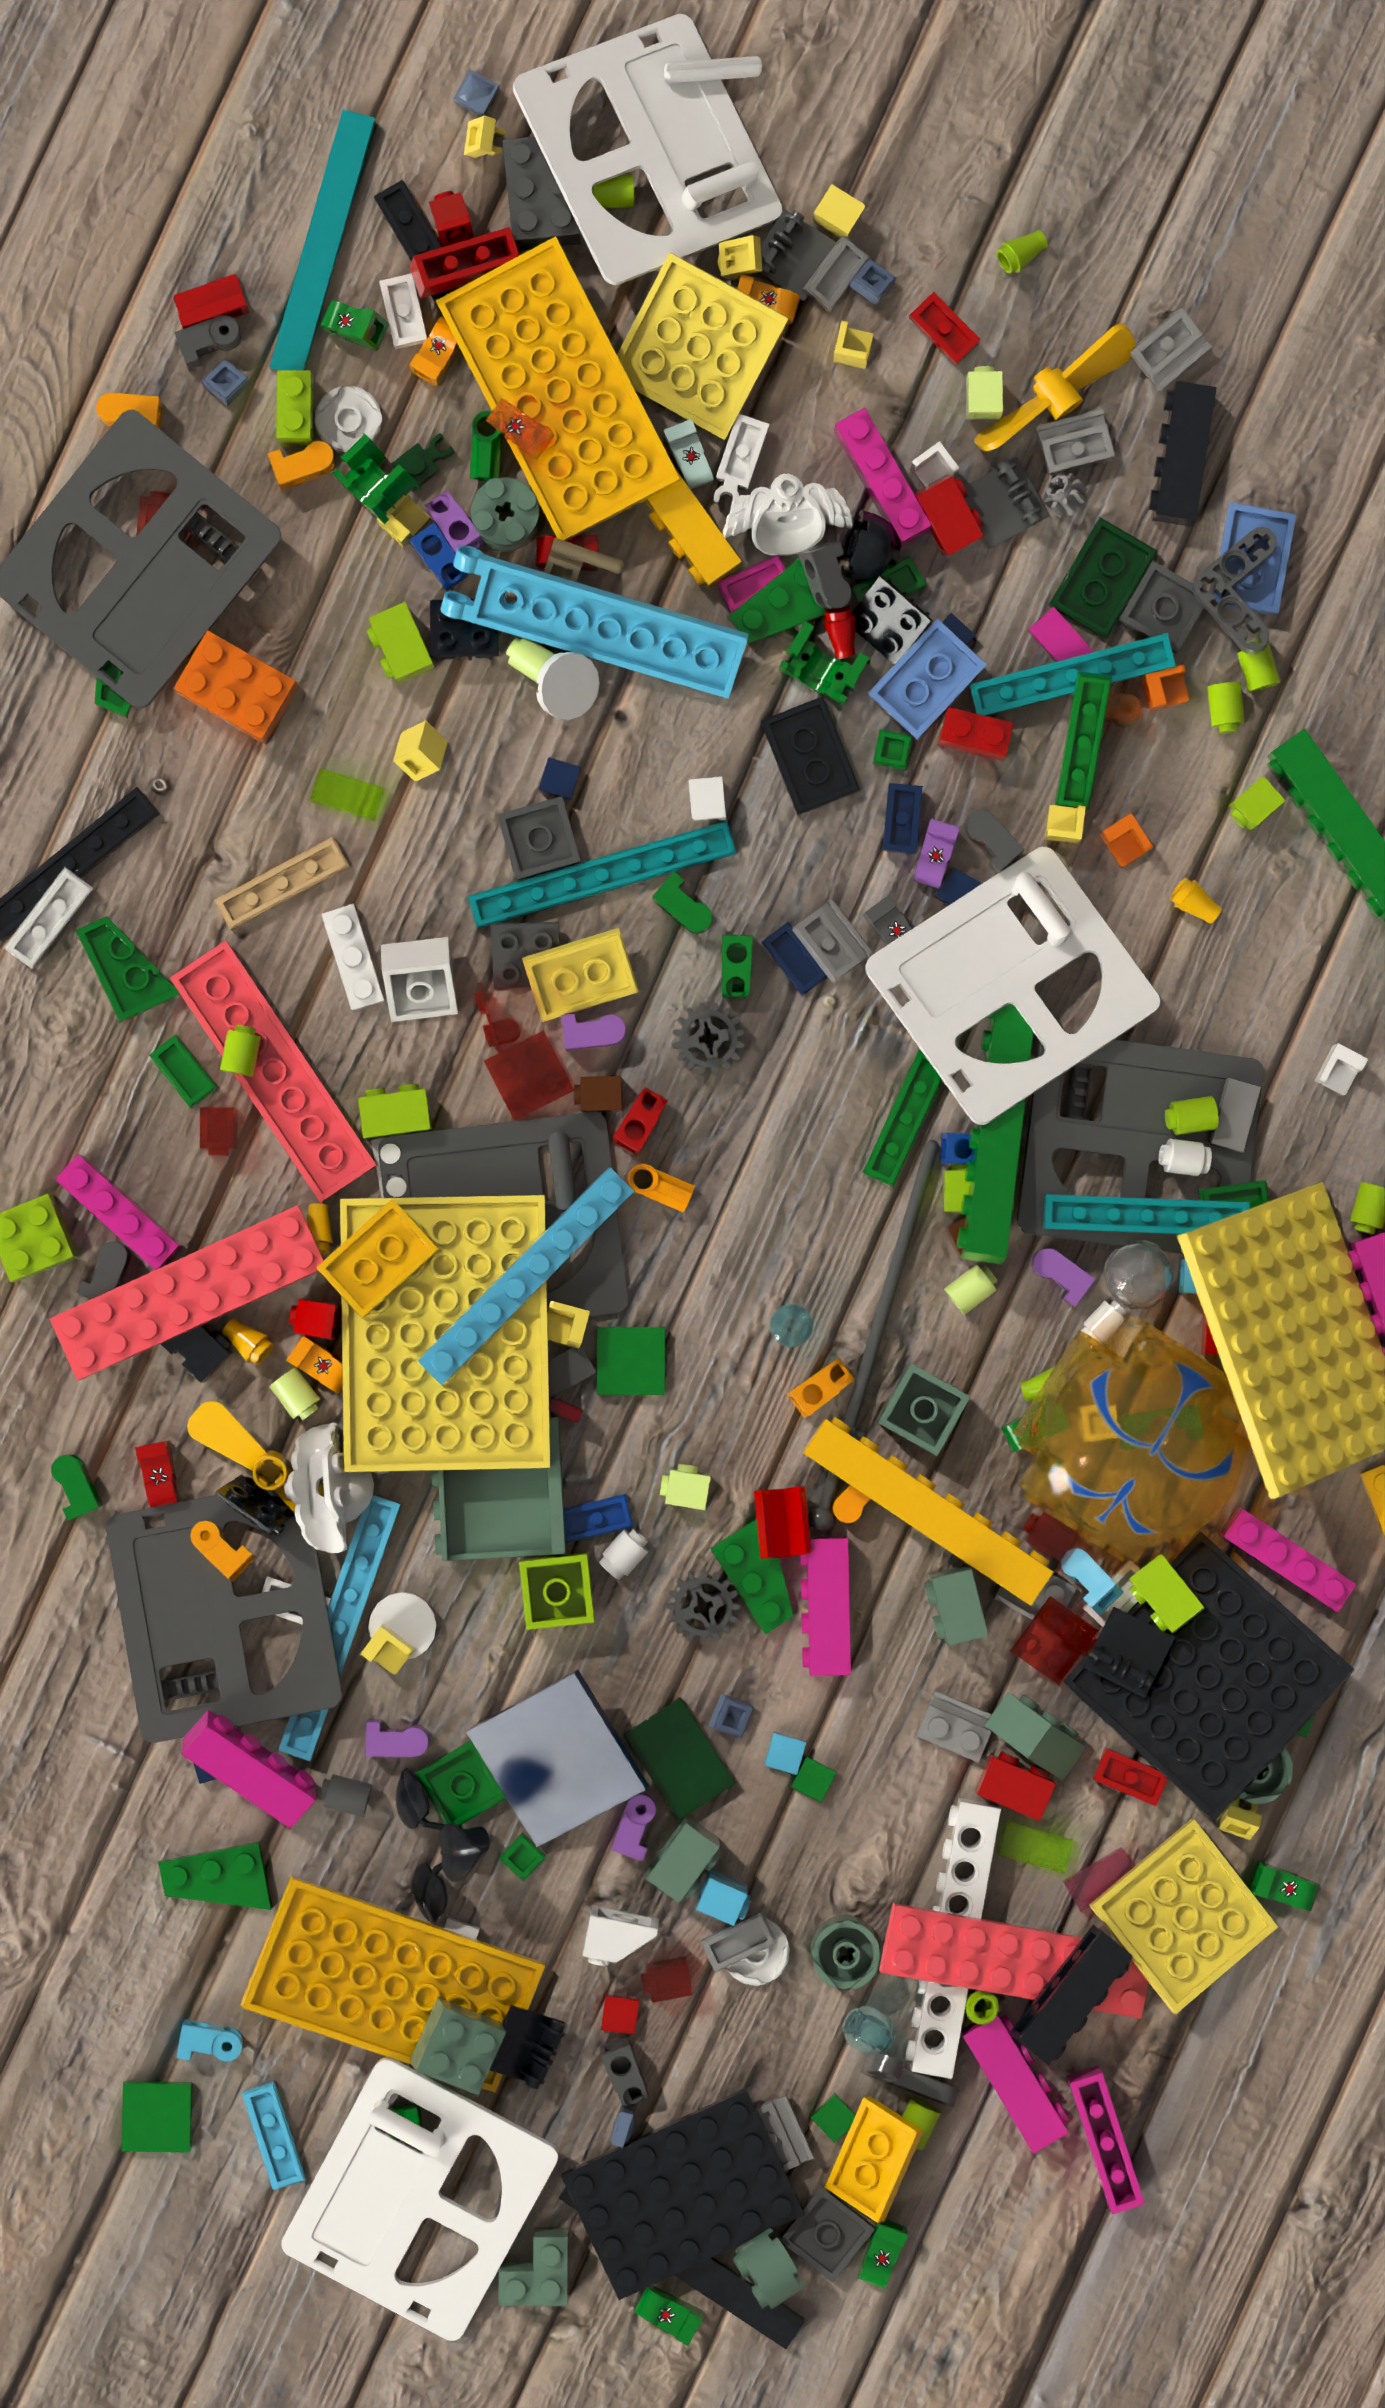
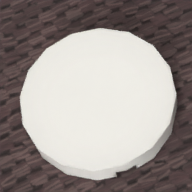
(345, 416)
(567, 685)
(408, 1617)
(766, 1964)

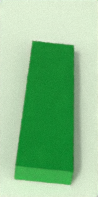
(1083, 739)
(903, 1121)

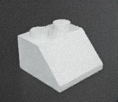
(419, 979)
(616, 1934)

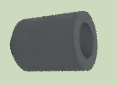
(346, 1795)

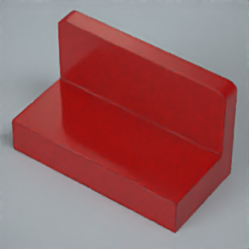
(210, 301)
(782, 1522)

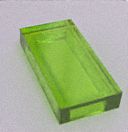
(347, 794)
(1035, 1847)

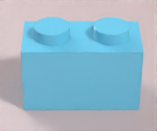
(723, 1898)

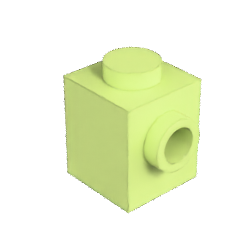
(984, 393)
(685, 1487)

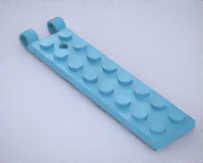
(598, 624)

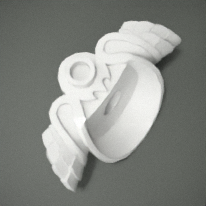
(787, 515)
(345, 1494)

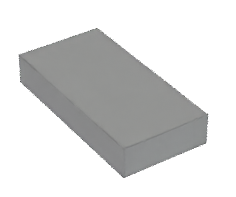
(835, 273)
(1235, 1115)
(738, 1941)

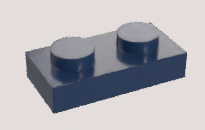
(902, 818)

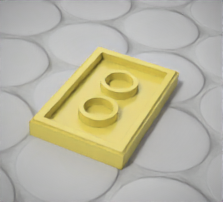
(580, 974)

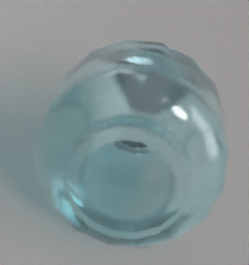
(779, 1320)
(868, 2030)

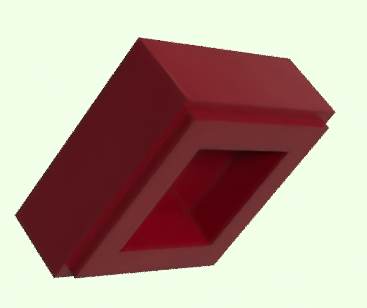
(565, 1409)

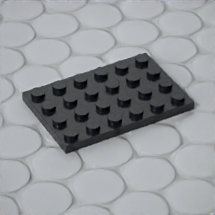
(682, 2194)

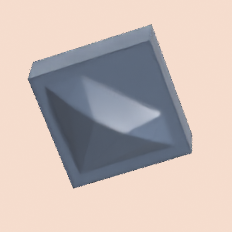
(476, 93)
(872, 281)
(226, 382)
(731, 1715)
(623, 2127)

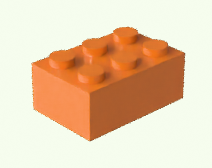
(236, 687)

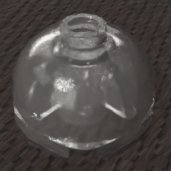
(1138, 1274)

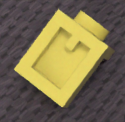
(740, 257)

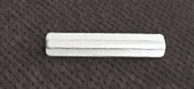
(712, 69)

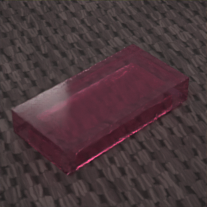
(1097, 1878)

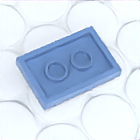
(1264, 586)
(927, 679)

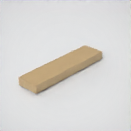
(282, 883)

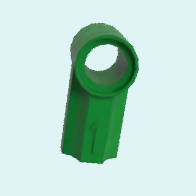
(484, 451)

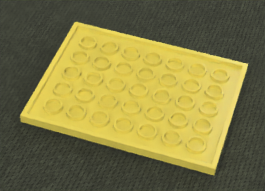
(1292, 1336)
(498, 1400)

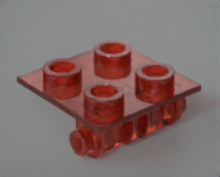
(496, 1032)
(529, 1075)
(1055, 1640)

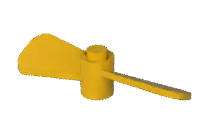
(1059, 389)
(221, 1431)

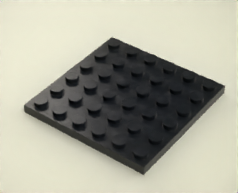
(1228, 1688)

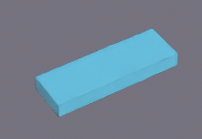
(274, 2135)

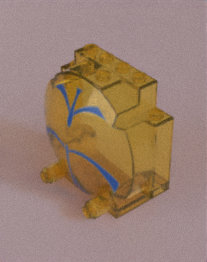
(1133, 1440)

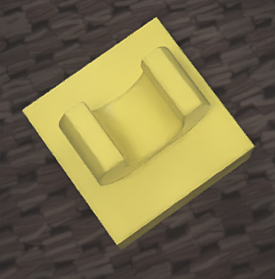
(480, 137)
(1240, 1821)

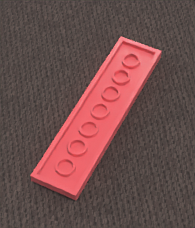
(283, 1080)
(187, 1293)
(991, 1957)

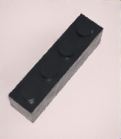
(1184, 453)
(1071, 1995)

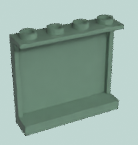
(502, 1510)

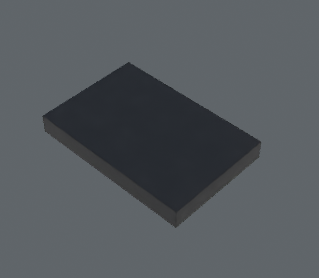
(810, 755)

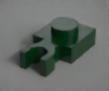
(421, 462)

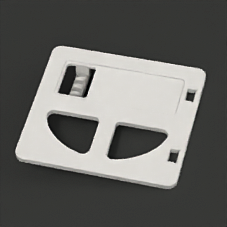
(672, 137)
(982, 958)
(380, 2191)

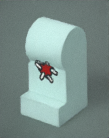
(688, 454)

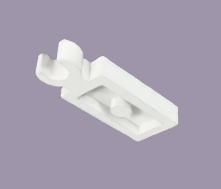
(740, 456)

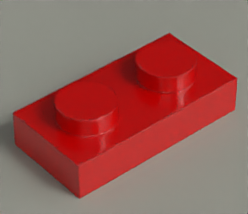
(944, 328)
(1130, 1776)

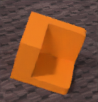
(1165, 688)
(1126, 840)

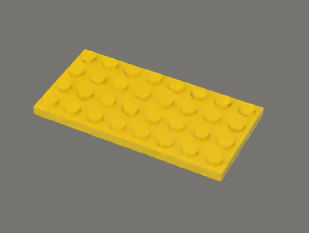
(547, 354)
(377, 1972)

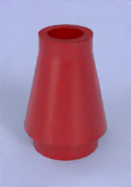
(841, 630)

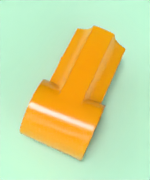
(663, 1188)

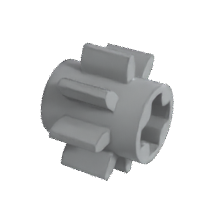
(1065, 495)

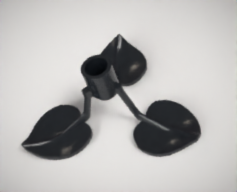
(458, 1846)

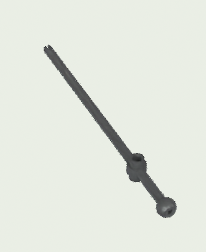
(822, 1516)

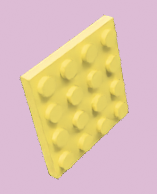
(699, 345)
(1183, 1916)

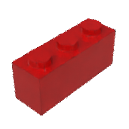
(461, 262)

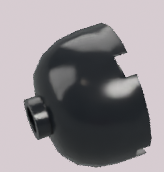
(870, 547)

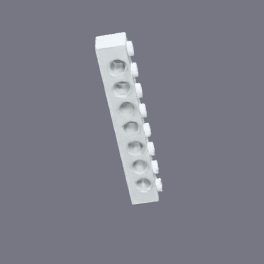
(983, 1816)

